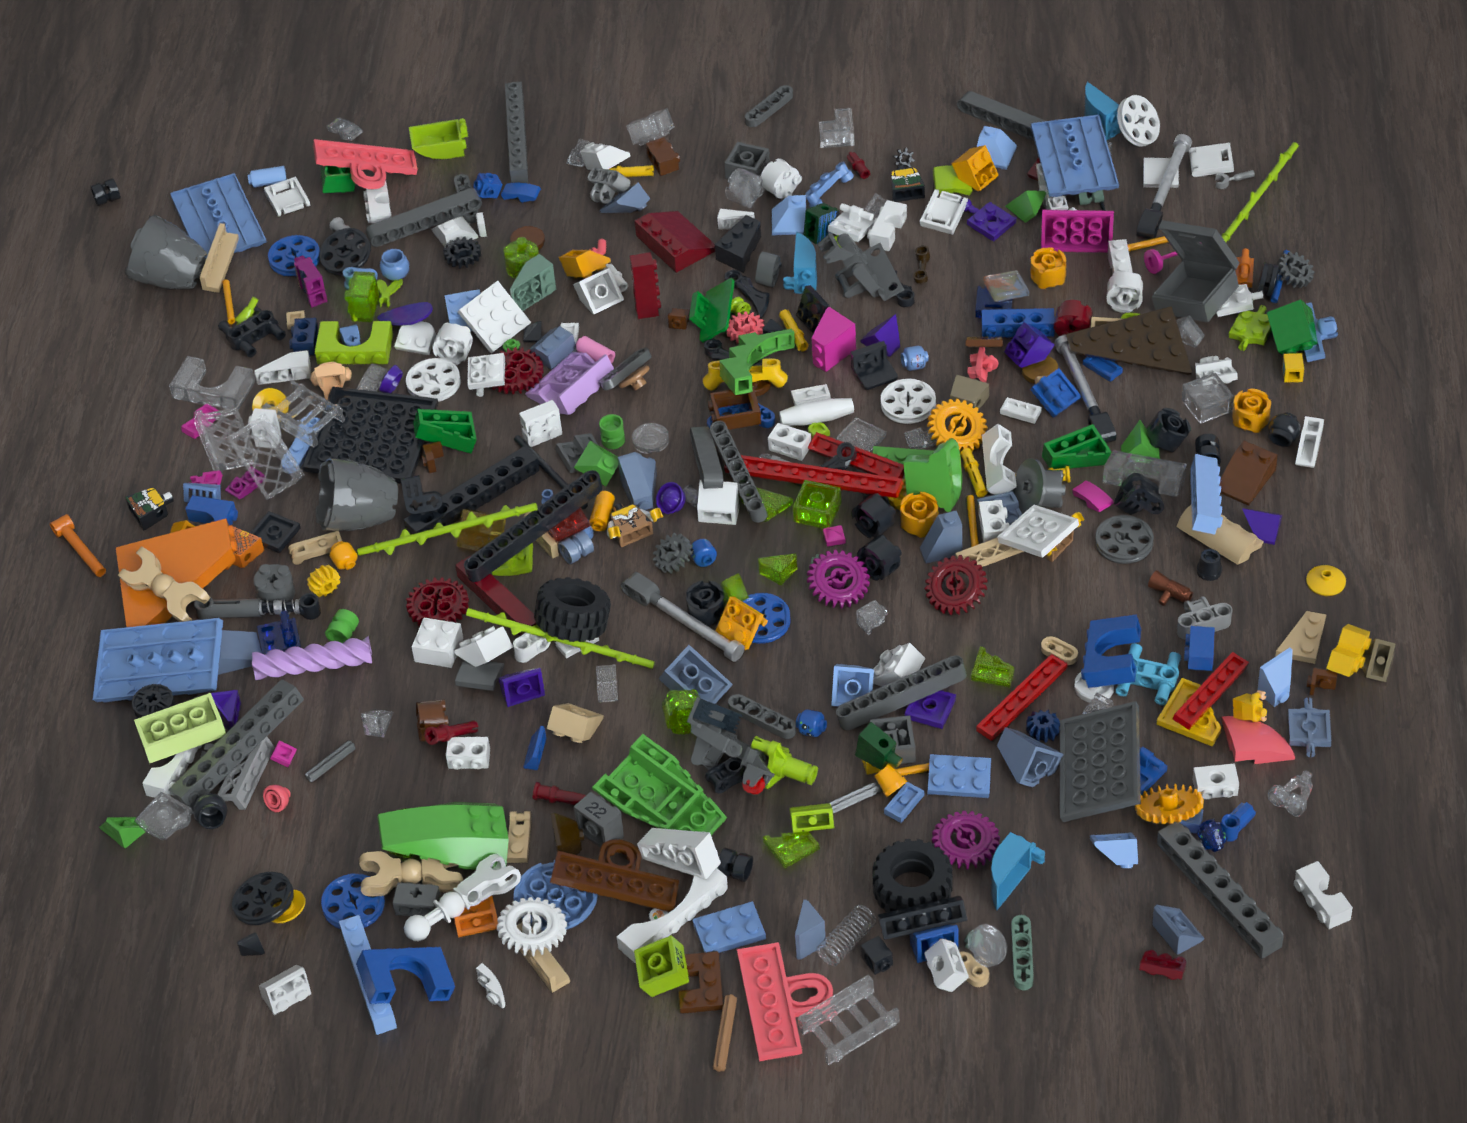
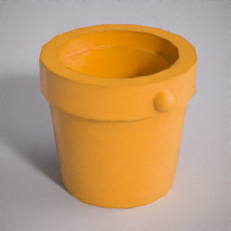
(889, 780)

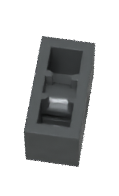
(415, 899)

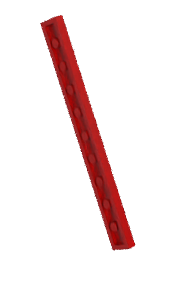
(845, 479)

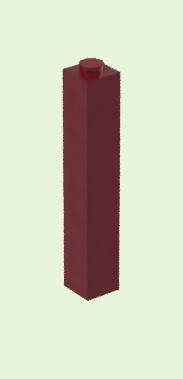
(497, 597)

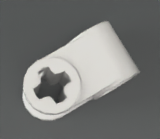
(529, 646)

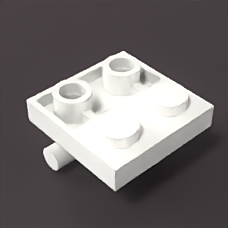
(853, 222)
(486, 372)

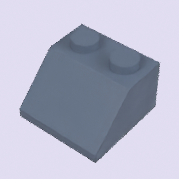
(554, 347)

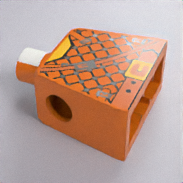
(248, 547)

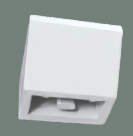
(718, 504)
(484, 646)
(897, 664)
(285, 989)

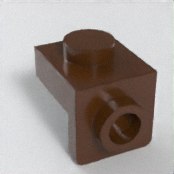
(431, 452)

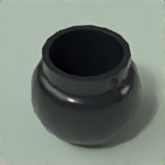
(1284, 429)
(210, 811)

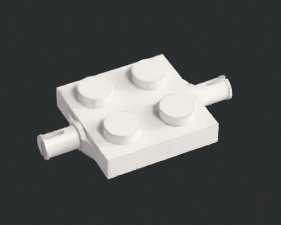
(1239, 301)

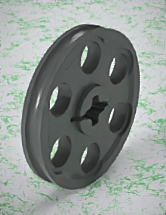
(1124, 533)

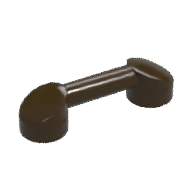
(923, 256)

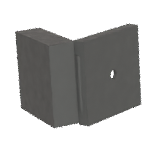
(1202, 278)

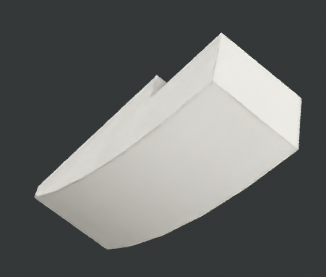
(1309, 442)

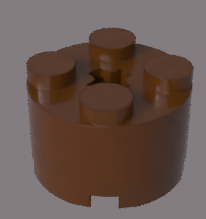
(430, 715)

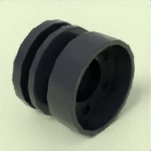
(152, 699)

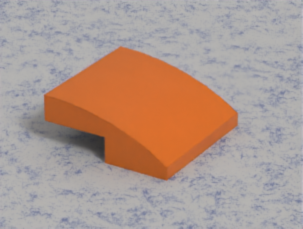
(477, 918)

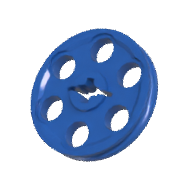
(286, 254)
(771, 601)
(346, 907)

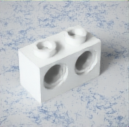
(789, 441)
(992, 517)
(468, 752)

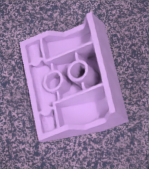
(571, 381)

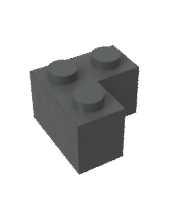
(901, 731)

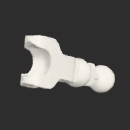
(470, 892)

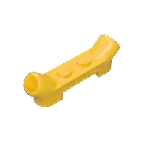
(769, 370)

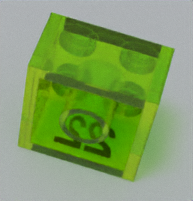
(362, 296)
(817, 504)

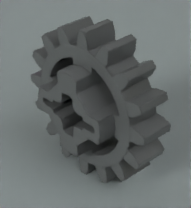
(1296, 271)
(672, 553)

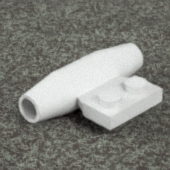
(815, 406)

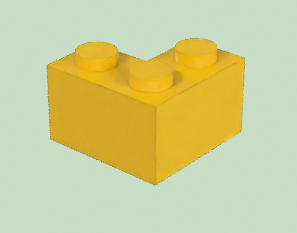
(1349, 652)

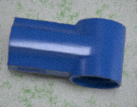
(1237, 820)

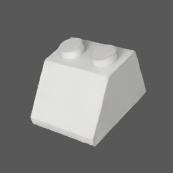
(602, 156)
(599, 291)

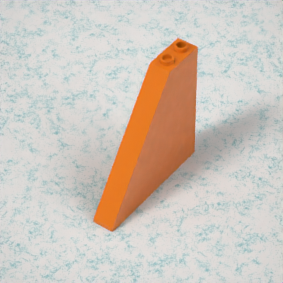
(186, 555)

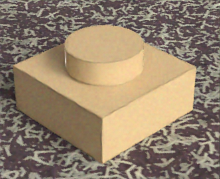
(291, 316)

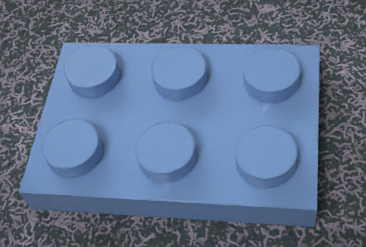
(959, 776)
(729, 928)

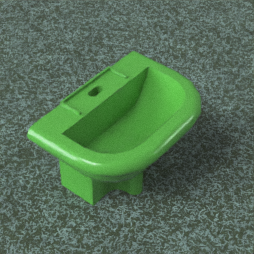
(936, 474)

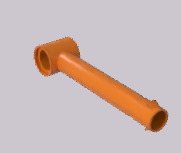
(65, 526)

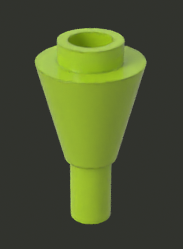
(247, 312)

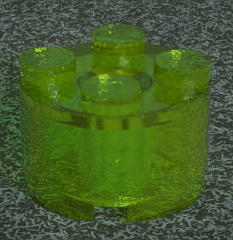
(517, 254)
(677, 708)

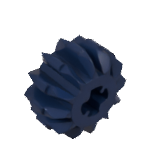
(1043, 725)

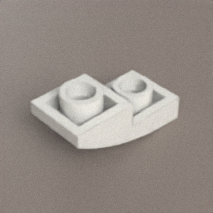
(490, 982)

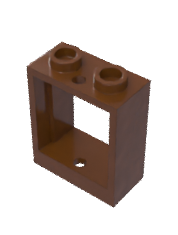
(737, 420)

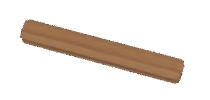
(725, 1032)

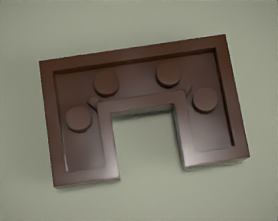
(709, 995)

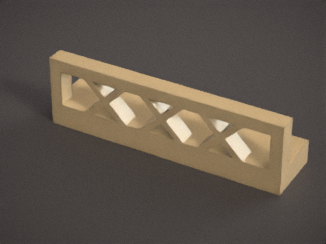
(218, 259)
(988, 552)
(546, 967)

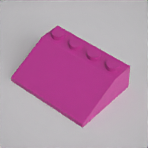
(1077, 230)

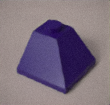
(522, 686)

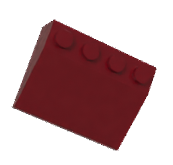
(673, 239)

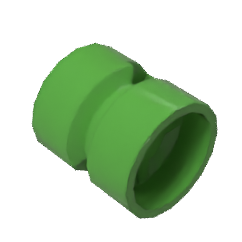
(612, 431)
(342, 626)

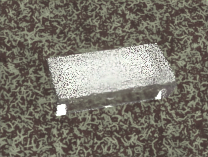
(874, 205)

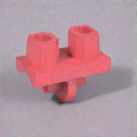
(981, 365)

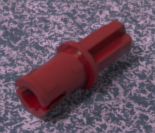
(858, 165)

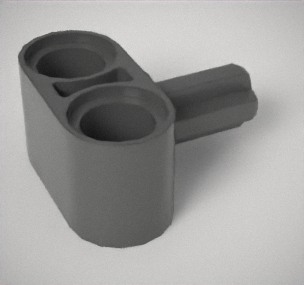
(767, 269)

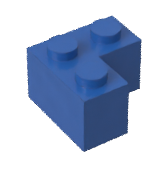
(1200, 649)

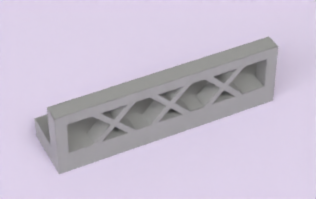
(249, 777)

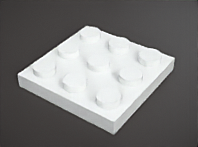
(494, 317)
(1038, 531)

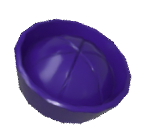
(391, 379)
(670, 498)

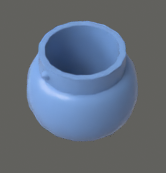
(394, 264)

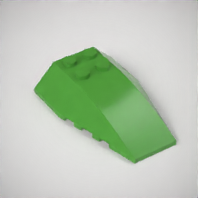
(659, 791)
(447, 832)

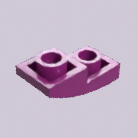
(243, 486)

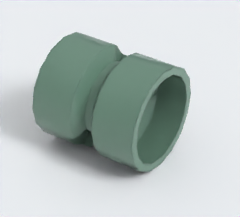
(1096, 197)

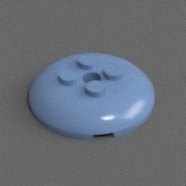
(573, 903)

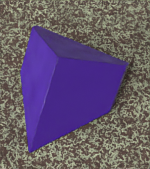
(886, 332)
(1264, 524)
(228, 706)

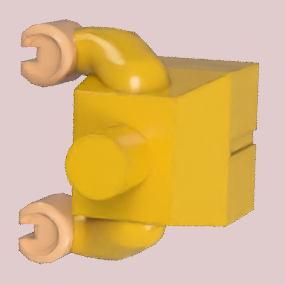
(1250, 707)

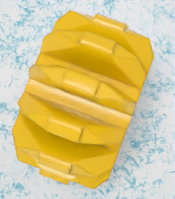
(323, 580)

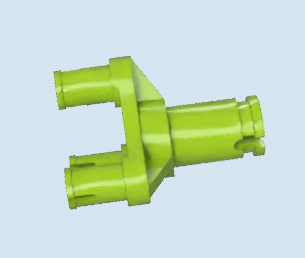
(783, 764)

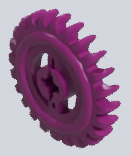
(833, 586)
(966, 850)

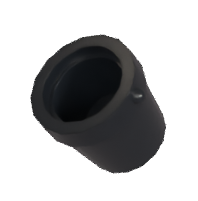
(1209, 565)

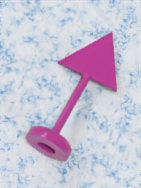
(1154, 260)

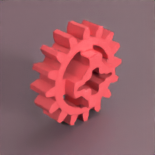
(743, 325)

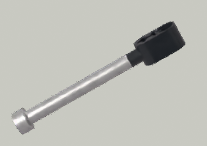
(1152, 217)
(1100, 420)

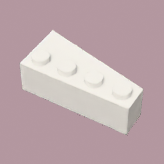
(681, 850)

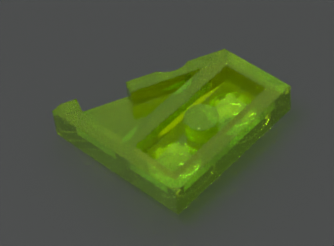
(774, 502)
(992, 669)
(792, 846)

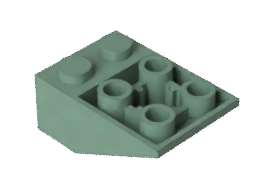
(533, 282)

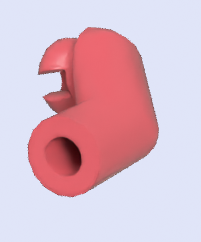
(601, 247)

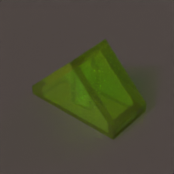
(778, 567)
(734, 587)

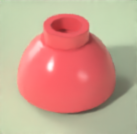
(276, 797)

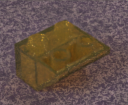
(479, 536)

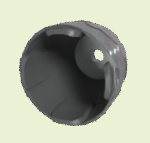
(165, 256)
(354, 496)

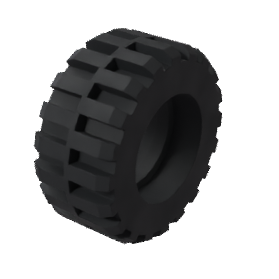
(572, 609)
(911, 857)

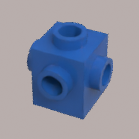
(487, 185)

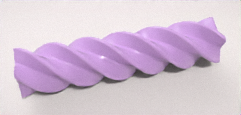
(312, 658)

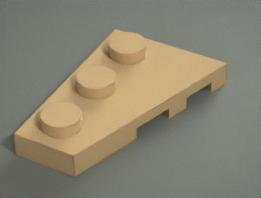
(1305, 637)

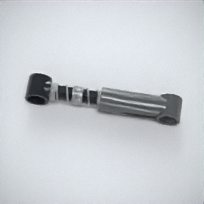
(307, 605)

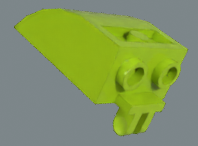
(440, 139)

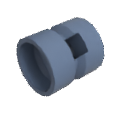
(577, 546)

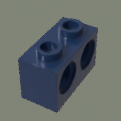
(304, 335)

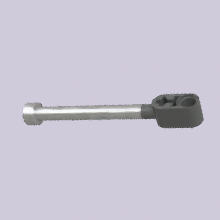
(646, 592)

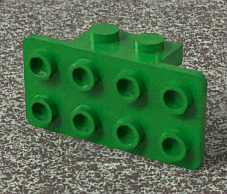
(713, 310)

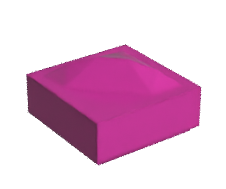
(834, 536)
(283, 754)

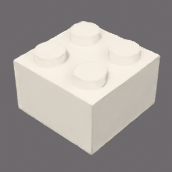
(437, 642)

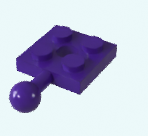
(980, 220)
(933, 717)

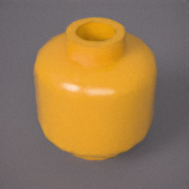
(343, 555)

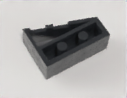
(739, 243)

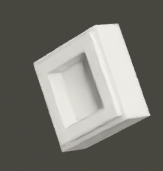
(481, 225)

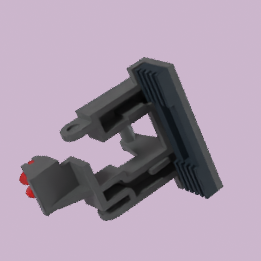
(711, 727)

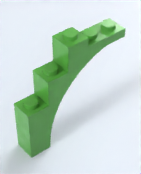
(751, 349)

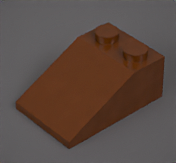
(1247, 472)

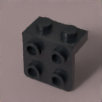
(872, 365)

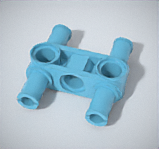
(1153, 675)

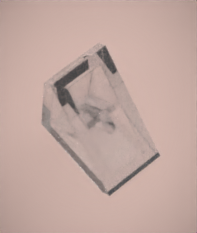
(1189, 331)
(376, 722)

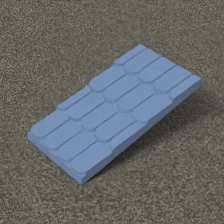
(1074, 156)
(218, 202)
(168, 654)

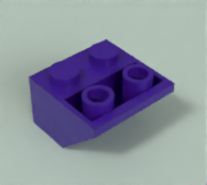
(1028, 346)

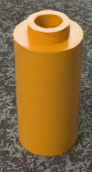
(601, 511)

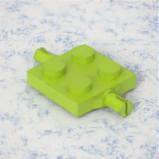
(1251, 328)

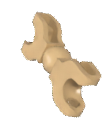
(163, 585)
(391, 871)

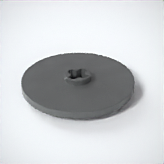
(1030, 484)

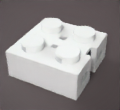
(540, 423)

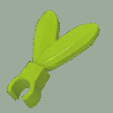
(386, 290)

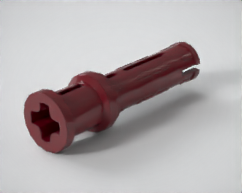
(446, 732)
(555, 794)

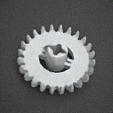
(538, 940)

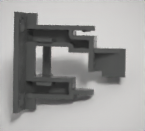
(872, 272)

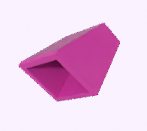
(832, 340)

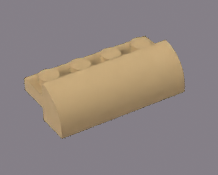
(1228, 540)

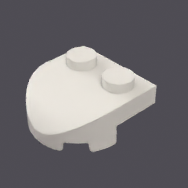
(416, 338)
(1212, 364)

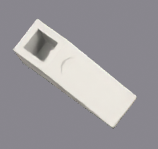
(286, 368)

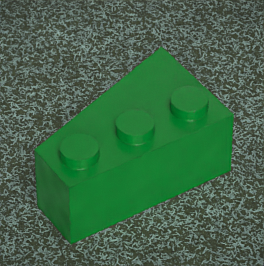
(336, 179)
(450, 428)
(1077, 449)

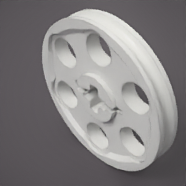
(1133, 116)
(435, 375)
(915, 401)

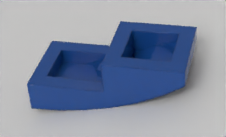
(523, 191)

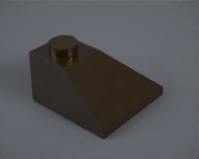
(567, 834)

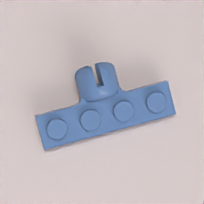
(1325, 329)

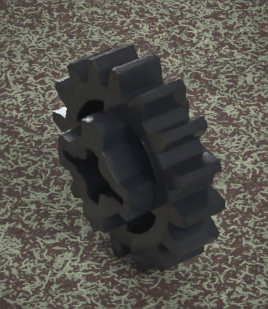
(463, 252)

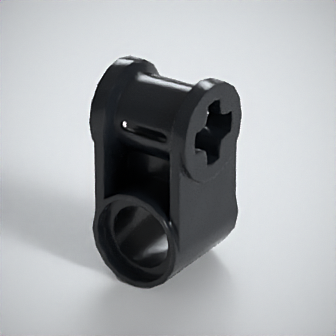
(726, 774)

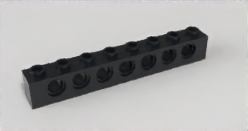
(476, 491)

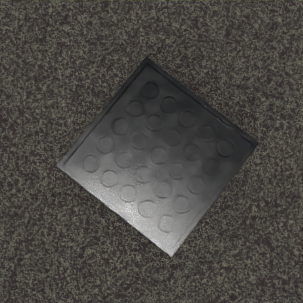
(375, 432)

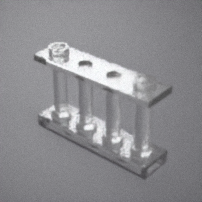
(297, 427)
(843, 1001)

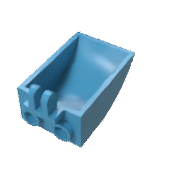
(1100, 104)
(804, 266)
(1011, 864)

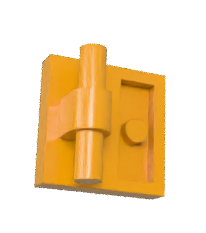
(740, 622)

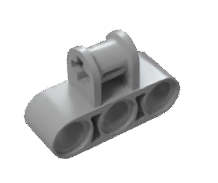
(606, 183)
(1202, 614)

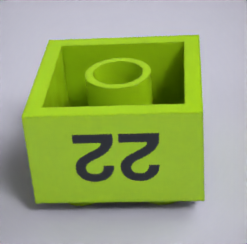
(661, 966)

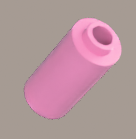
(594, 349)

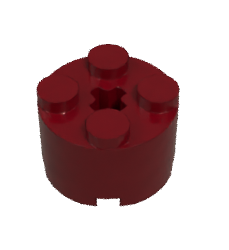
(1072, 317)

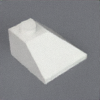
(452, 229)

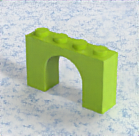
(374, 350)

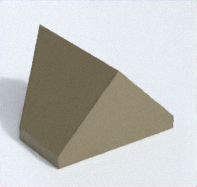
(1378, 659)

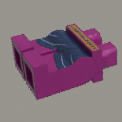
(310, 281)

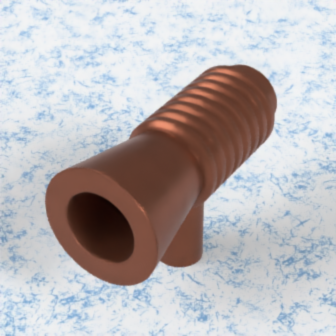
(1170, 588)

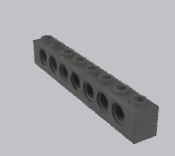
(516, 133)
(236, 743)
(1220, 889)

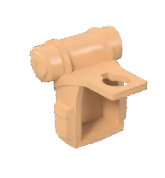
(330, 375)

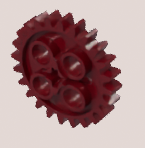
(521, 370)
(424, 600)

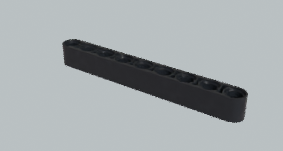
(533, 526)

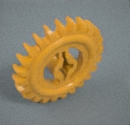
(965, 411)
(1169, 802)

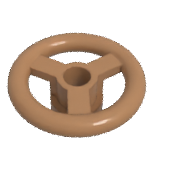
(635, 378)

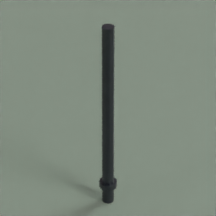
(544, 466)

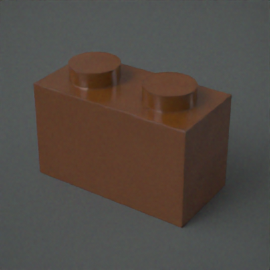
(662, 156)

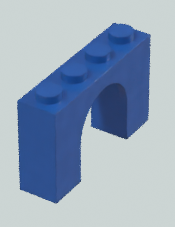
(209, 510)
(1102, 636)
(425, 963)

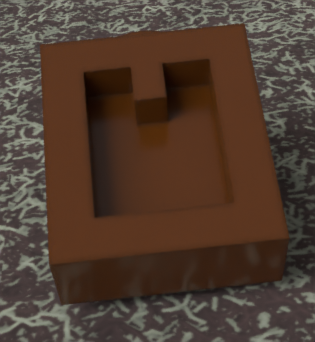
(678, 318)
(1323, 679)

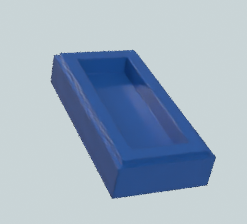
(1104, 368)

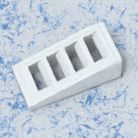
(729, 218)

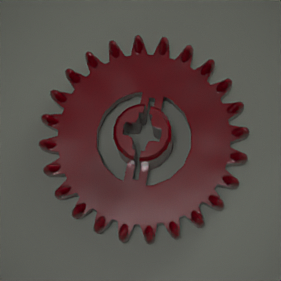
(964, 596)

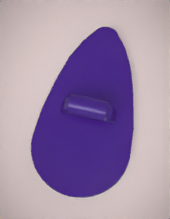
(407, 314)

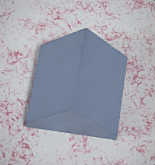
(1175, 928)
(809, 931)

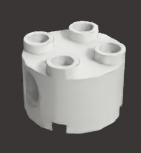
(780, 178)
(1124, 291)
(453, 343)

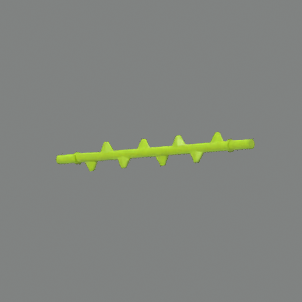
(1254, 197)
(439, 529)
(585, 647)

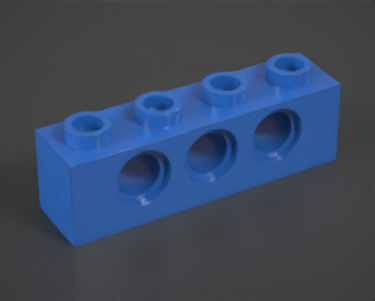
(1007, 321)

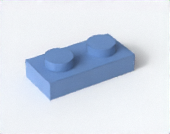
(904, 802)

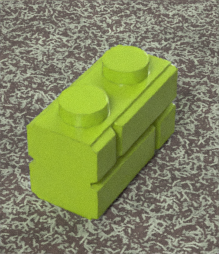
(811, 817)

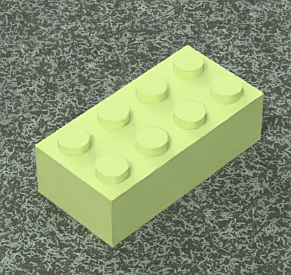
(180, 728)

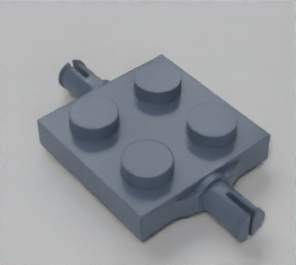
(1309, 727)

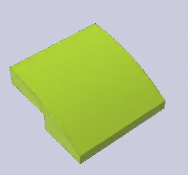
(947, 180)
(518, 564)

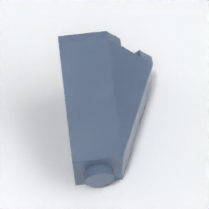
(638, 479)
(943, 538)
(1027, 757)

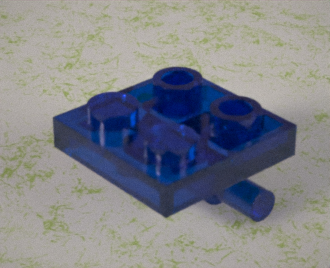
(279, 634)

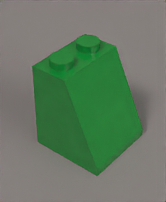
(1293, 327)

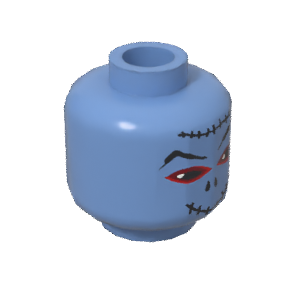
(914, 358)

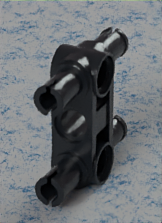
(252, 330)

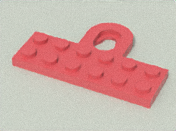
(365, 157)
(770, 999)

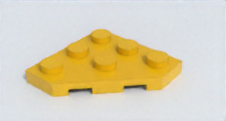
(1206, 728)

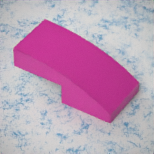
(190, 429)
(1093, 495)

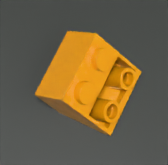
(976, 168)
(582, 263)

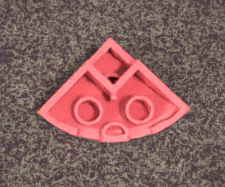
(1255, 741)

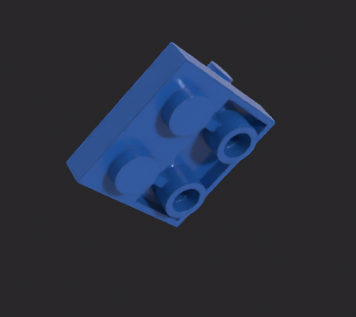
(1055, 392)
(1150, 769)

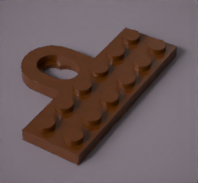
(613, 880)

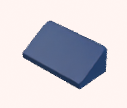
(535, 749)

